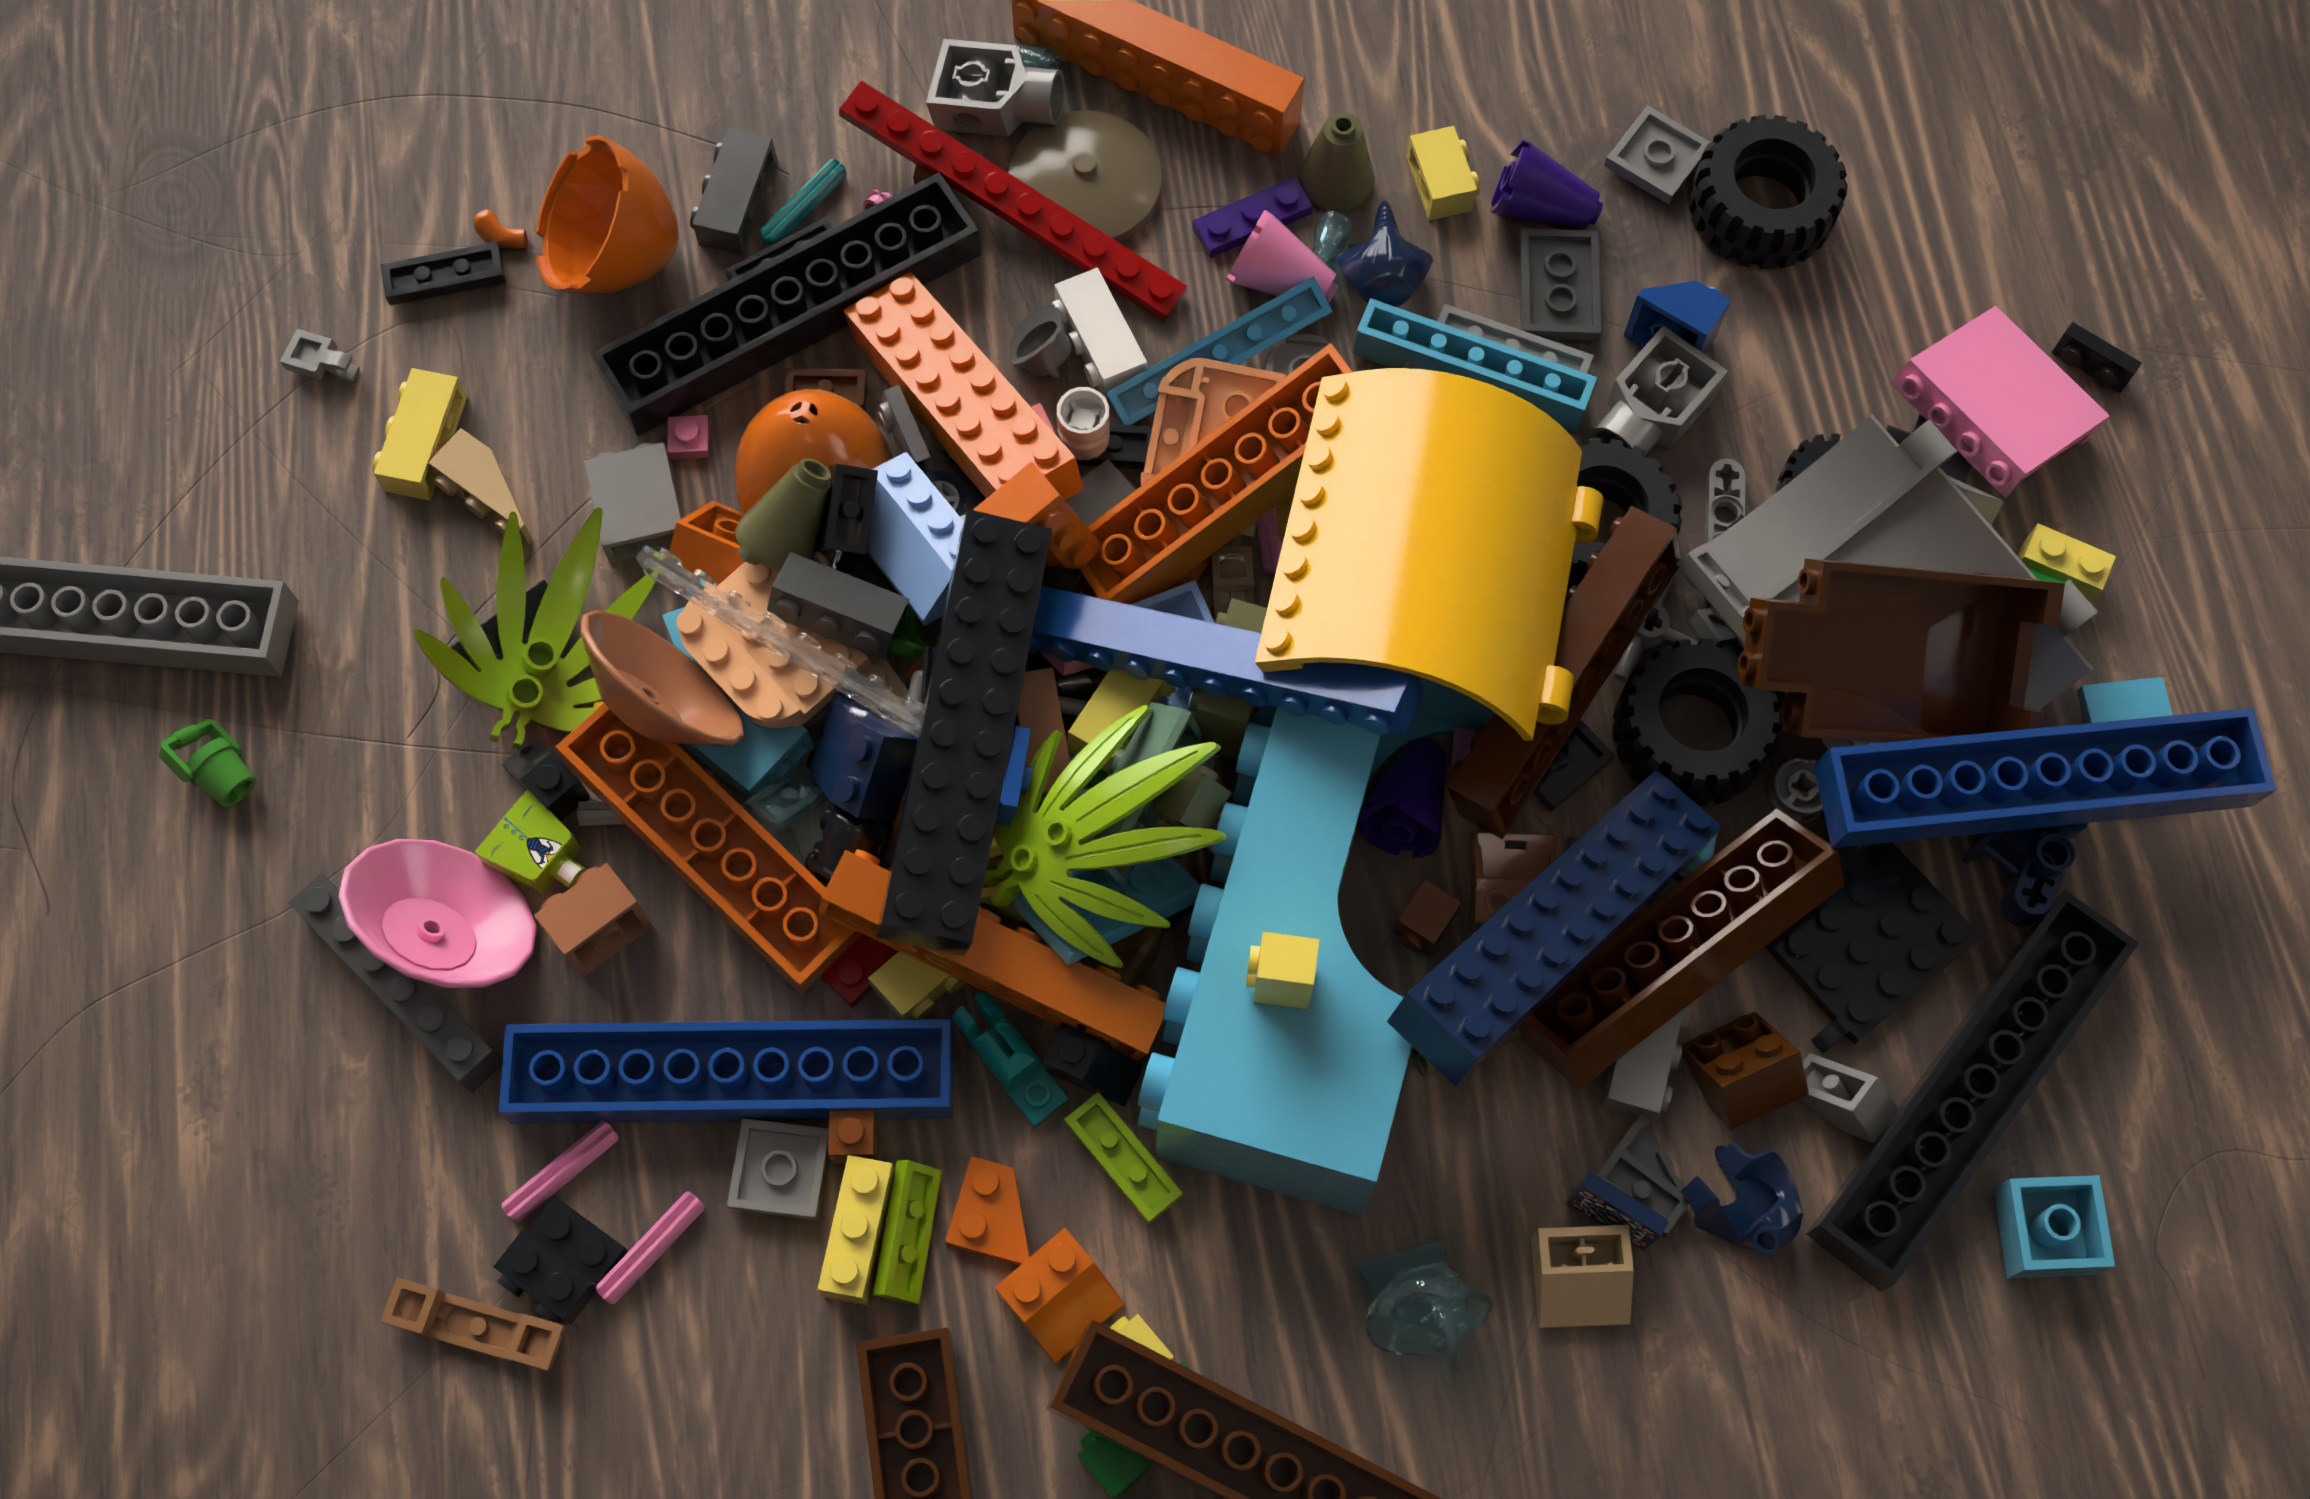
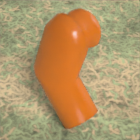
(491, 231)

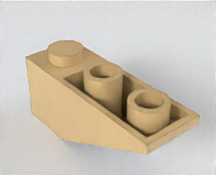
(472, 472)

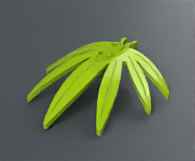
(531, 675)
(1052, 843)

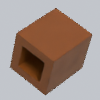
(1426, 918)
(853, 1134)

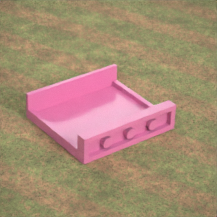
(1999, 399)

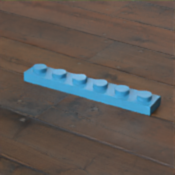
(1229, 344)

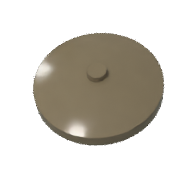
(1094, 169)

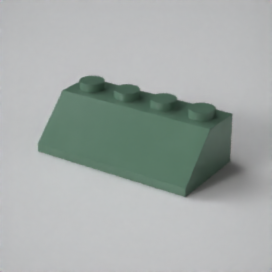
(1160, 732)

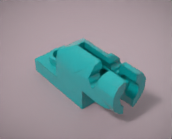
(1011, 1061)

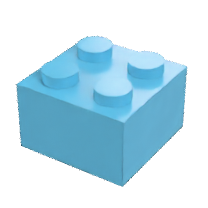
(2053, 1227)

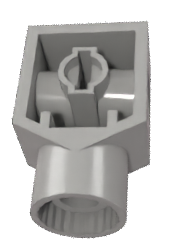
(990, 91)
(1660, 394)

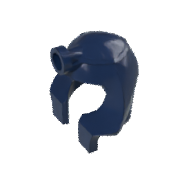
(1386, 264)
(1766, 1206)

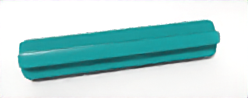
(803, 202)

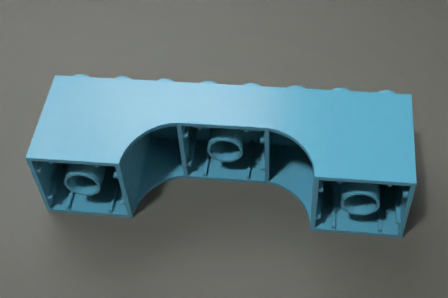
(1270, 1088)

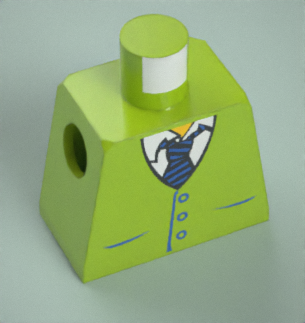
(532, 847)

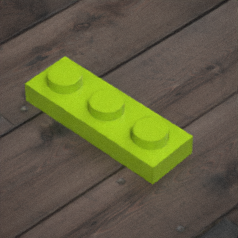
(1123, 1158)
(907, 1232)

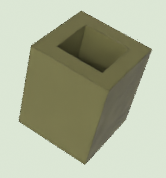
(1192, 800)

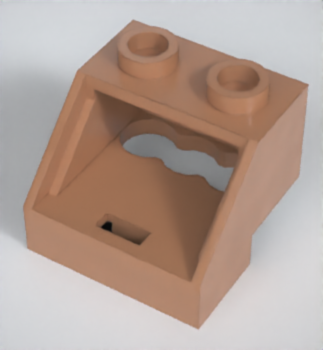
(1502, 871)

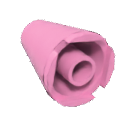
(1279, 261)

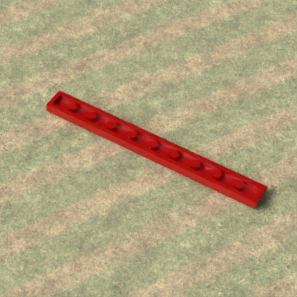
(1012, 200)

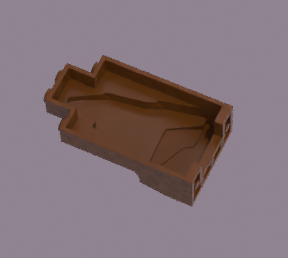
(1899, 651)

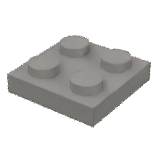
(1657, 154)
(779, 1169)

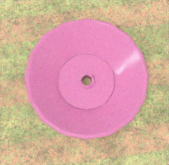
(437, 913)

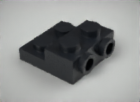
(559, 1262)

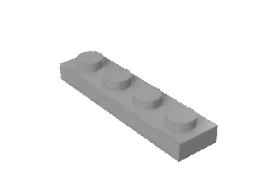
(1515, 338)

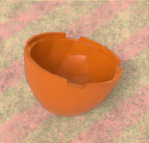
(604, 222)
(775, 441)

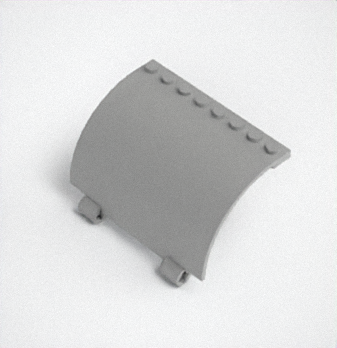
(1878, 508)

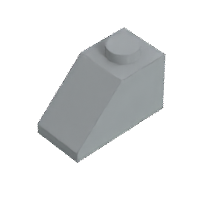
(1847, 1098)

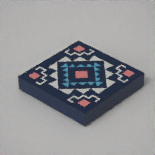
(1614, 1207)

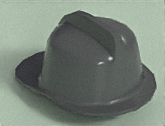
(1041, 343)

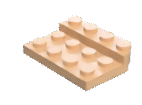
(1195, 402)
(754, 677)

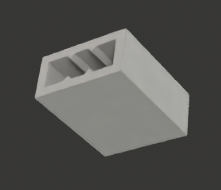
(636, 499)

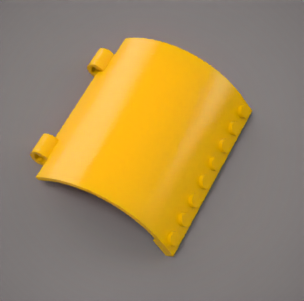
(1433, 540)

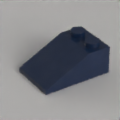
(862, 760)

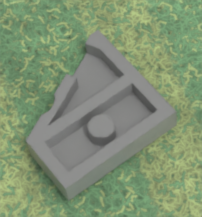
(898, 419)

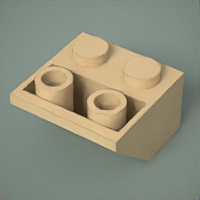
(1582, 1276)

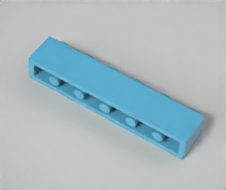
(1398, 336)

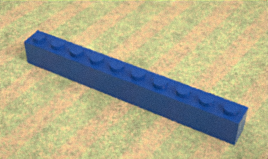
(1218, 661)

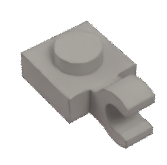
(313, 354)

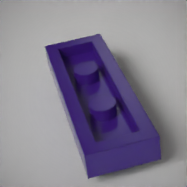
(1235, 222)

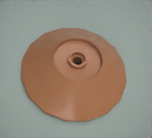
(656, 684)

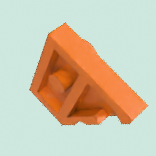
(989, 1214)

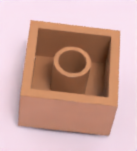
(593, 919)

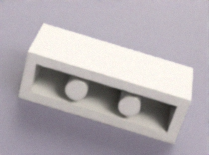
(1098, 331)

